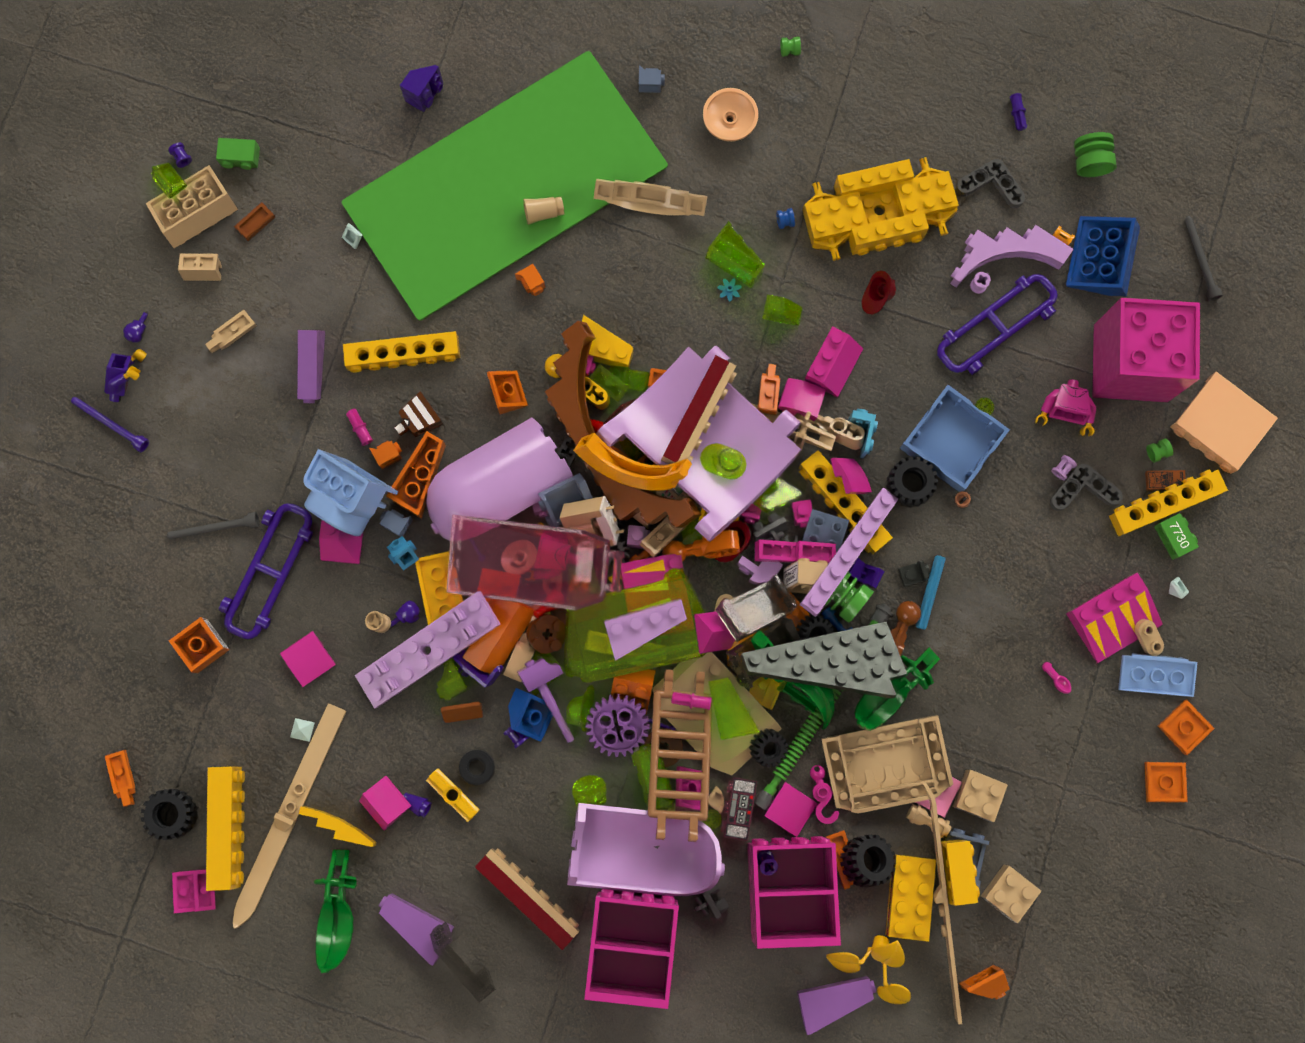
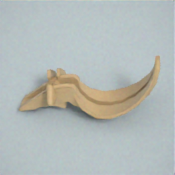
(825, 441)

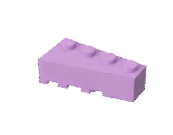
(641, 626)

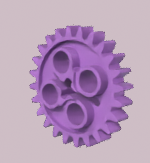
(635, 721)

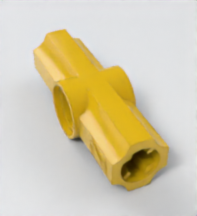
(462, 804)

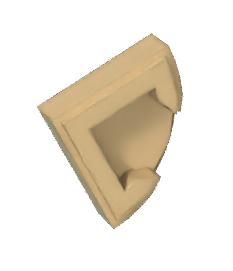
(716, 800)

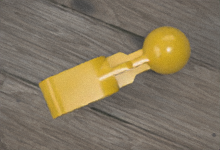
(594, 388)

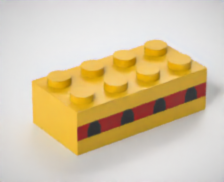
(911, 898)

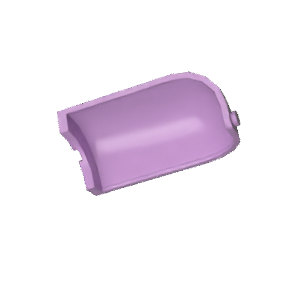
(496, 478)
(619, 853)

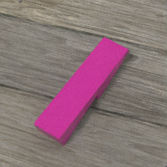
(792, 551)

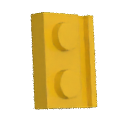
(765, 692)

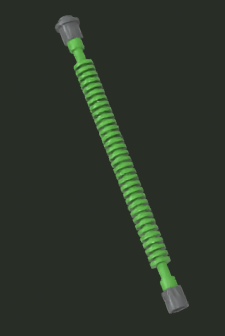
(765, 796)

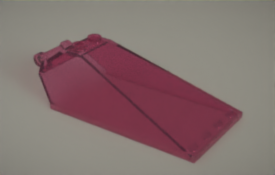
(530, 563)

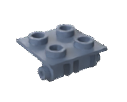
(825, 528)

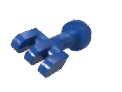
(829, 614)

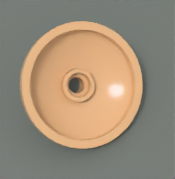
(730, 104)

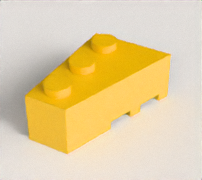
(608, 347)
(960, 872)

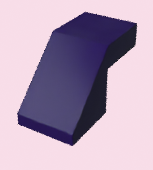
(866, 573)

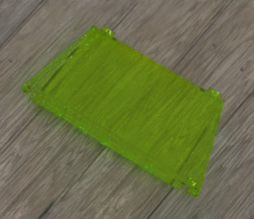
(587, 641)

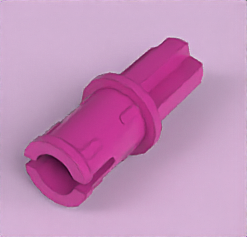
(359, 427)
(691, 700)

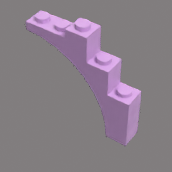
(1035, 245)

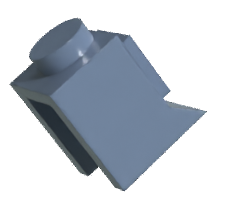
(650, 80)
(395, 522)

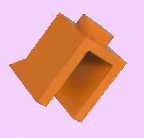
(531, 280)
(387, 453)

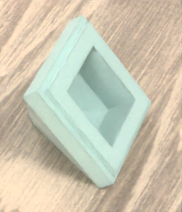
(352, 236)
(1177, 588)
(302, 729)

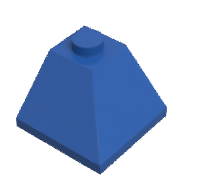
(529, 714)

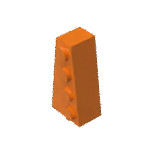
(417, 475)

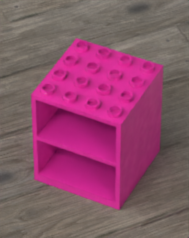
(1146, 350)
(800, 899)
(632, 949)

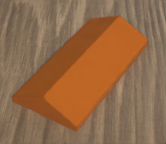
(497, 645)

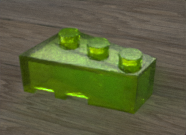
(735, 257)
(730, 711)
(641, 759)

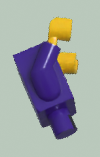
(118, 373)

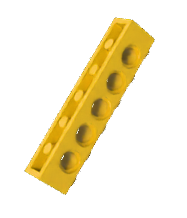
(411, 344)
(1213, 485)
(856, 506)

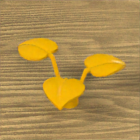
(881, 951)

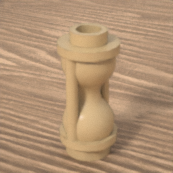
(920, 817)

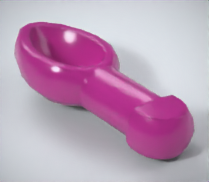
(1060, 682)

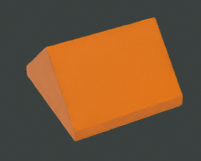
(507, 390)

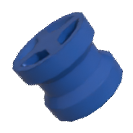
(785, 218)

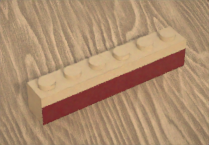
(699, 411)
(527, 898)

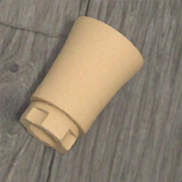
(542, 209)

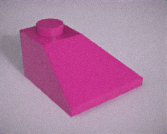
(338, 545)

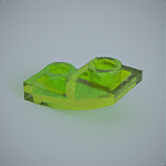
(634, 379)

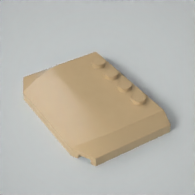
(725, 754)
(887, 765)

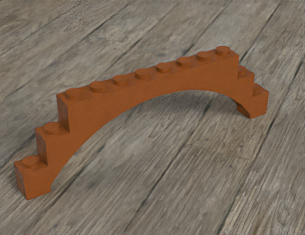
(570, 403)

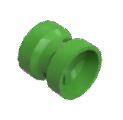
(790, 46)
(1159, 450)

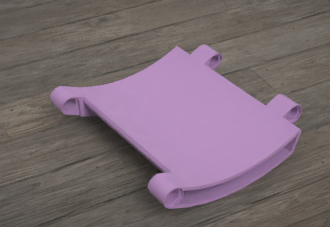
(737, 424)

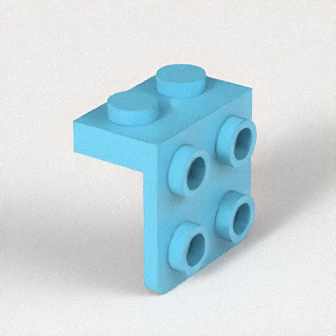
(866, 421)

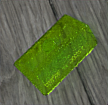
(168, 179)
(610, 383)

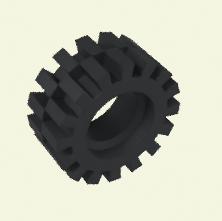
(810, 623)
(775, 754)

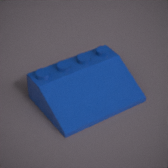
(1103, 255)

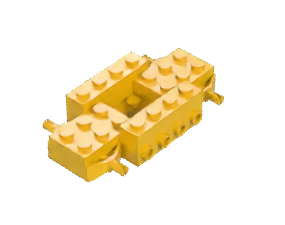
(907, 204)

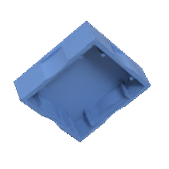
(955, 438)

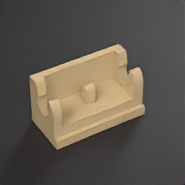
(199, 267)

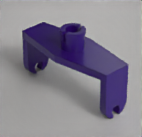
(480, 676)

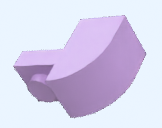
(759, 574)

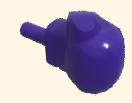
(134, 330)
(407, 613)

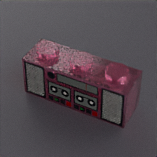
(738, 808)

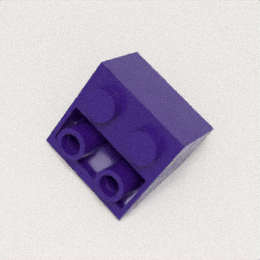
(421, 86)

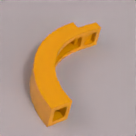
(628, 471)

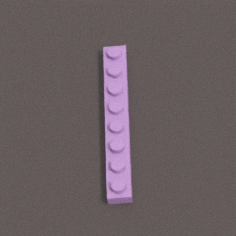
(848, 552)

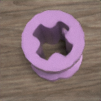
(979, 287)
(1066, 462)

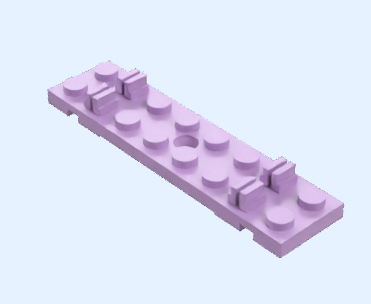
(445, 638)

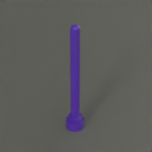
(139, 443)

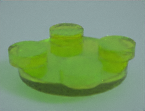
(589, 790)

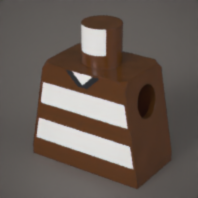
(418, 417)

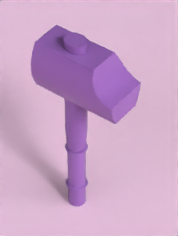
(535, 676)

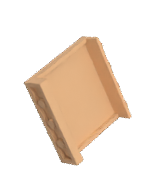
(1224, 423)

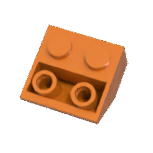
(635, 685)

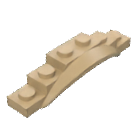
(650, 198)

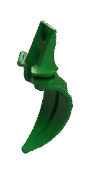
(820, 696)
(875, 710)
(335, 916)

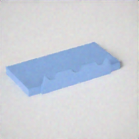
(1158, 674)

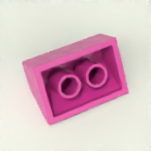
(834, 362)

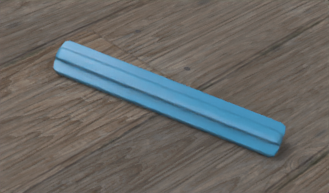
(930, 591)

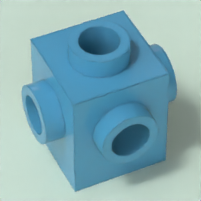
(402, 552)

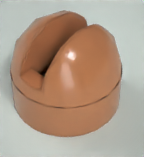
(960, 496)

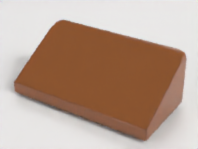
(462, 712)

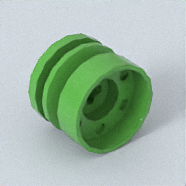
(1095, 154)
(850, 598)

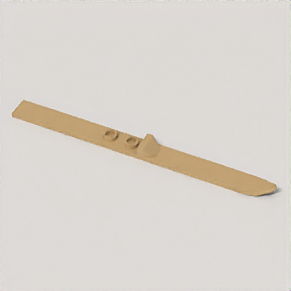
(287, 814)
(940, 896)

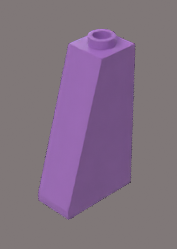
(310, 364)
(412, 924)
(832, 1001)

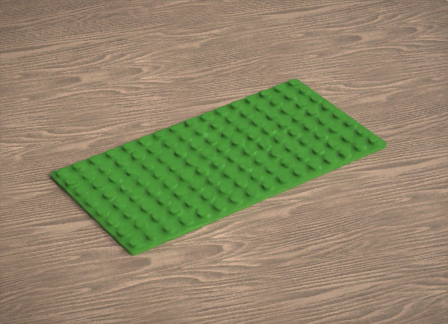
(459, 204)

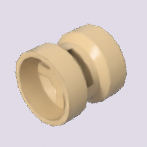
(374, 619)

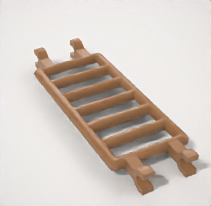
(654, 793)

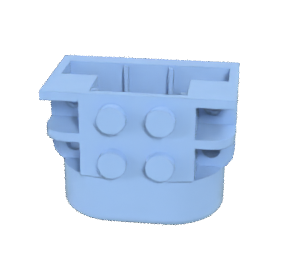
(343, 492)

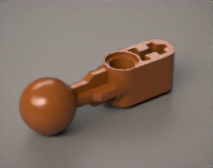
(908, 614)

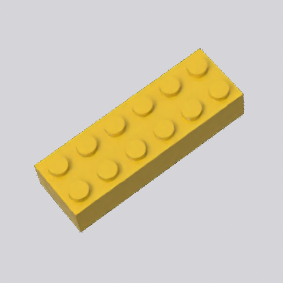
(224, 828)

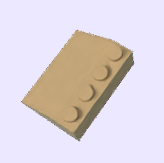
(193, 208)

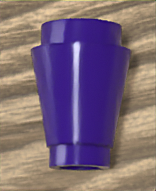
(419, 805)

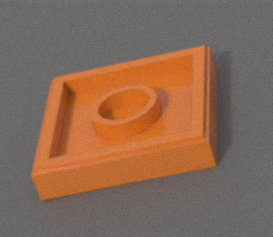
(1185, 727)
(1165, 782)

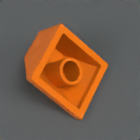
(987, 983)

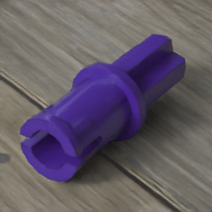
(1018, 111)

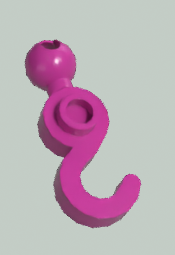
(822, 792)

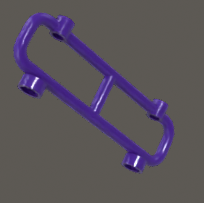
(974, 364)
(272, 520)

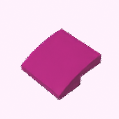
(801, 398)
(852, 475)
(307, 658)
(790, 809)
(191, 892)

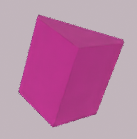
(712, 633)
(690, 786)
(384, 802)

